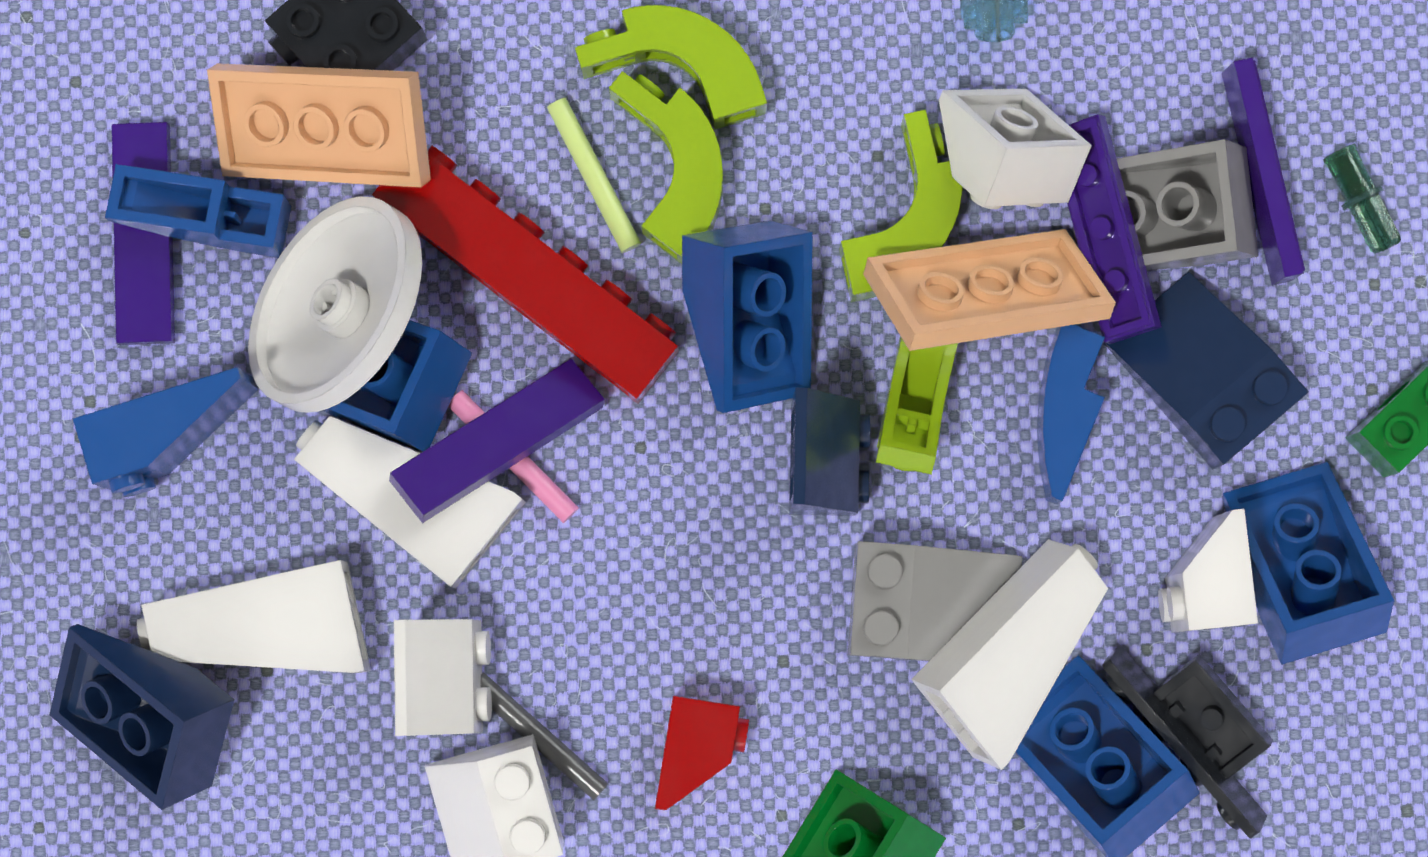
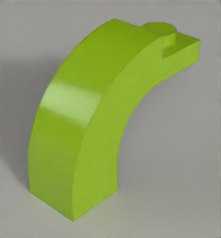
(691, 44)
(698, 173)
(928, 219)
(915, 407)

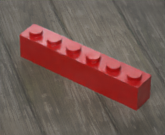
(534, 278)

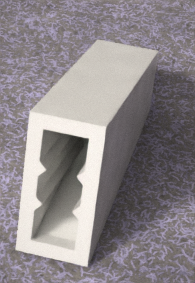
(358, 471)
(271, 622)
(1012, 651)

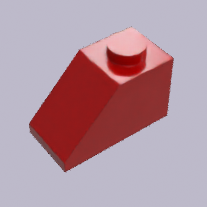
(697, 746)

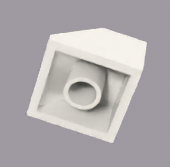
(1010, 148)
(1212, 579)
(440, 677)
(496, 802)

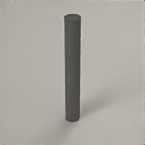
(546, 742)

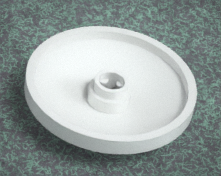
(335, 304)

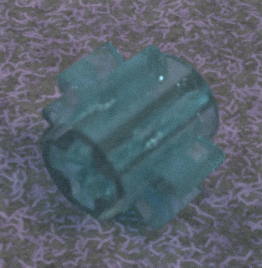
(993, 18)

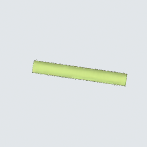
(593, 175)

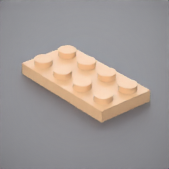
(319, 124)
(988, 289)

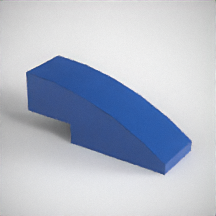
(199, 210)
(1065, 407)

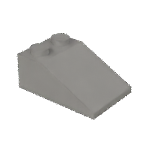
(1191, 204)
(918, 597)

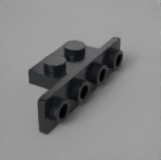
(1202, 726)

